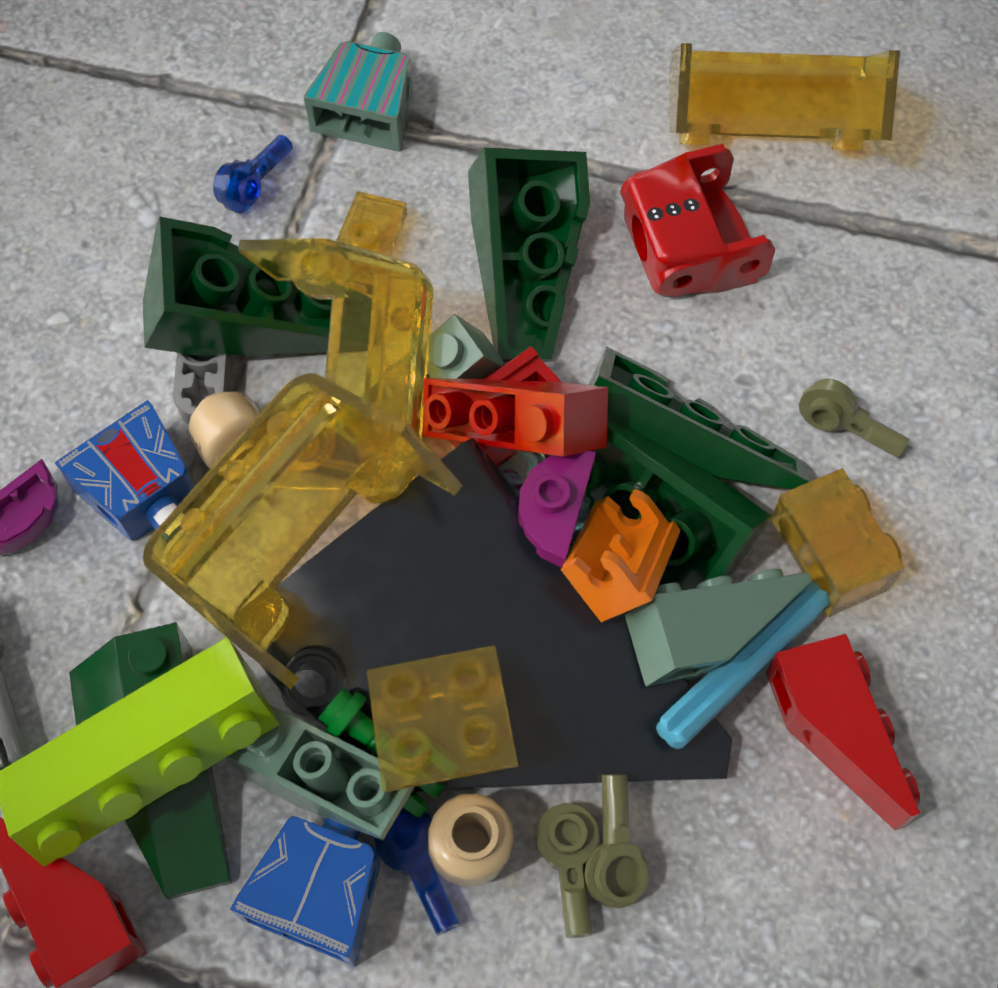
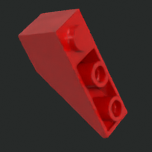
(517, 414)
(833, 714)
(72, 917)

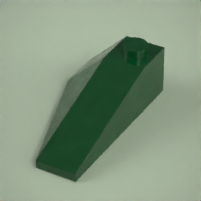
(526, 237)
(218, 302)
(691, 428)
(713, 517)
(182, 828)

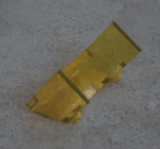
(782, 96)
(375, 321)
(275, 499)

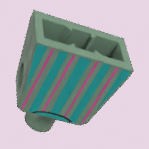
(363, 93)

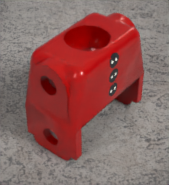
(690, 228)

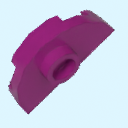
(552, 503)
(27, 507)

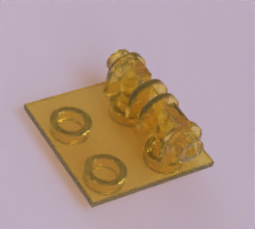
(440, 719)

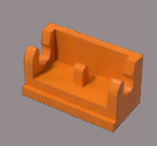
(620, 558)

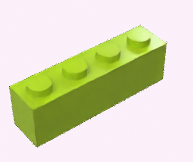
(133, 752)

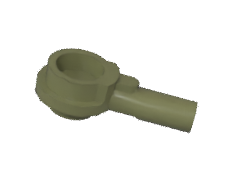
(834, 407)
(566, 840)
(616, 869)

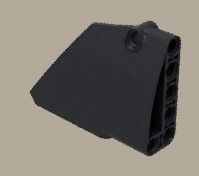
(461, 576)

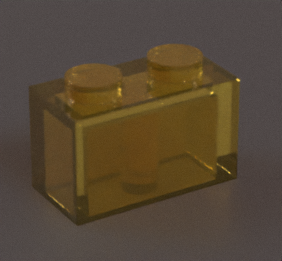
(838, 540)

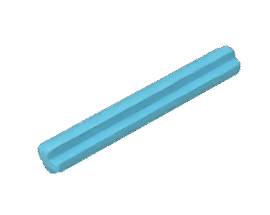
(727, 680)

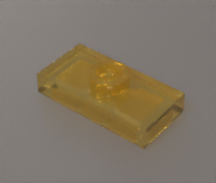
(373, 223)

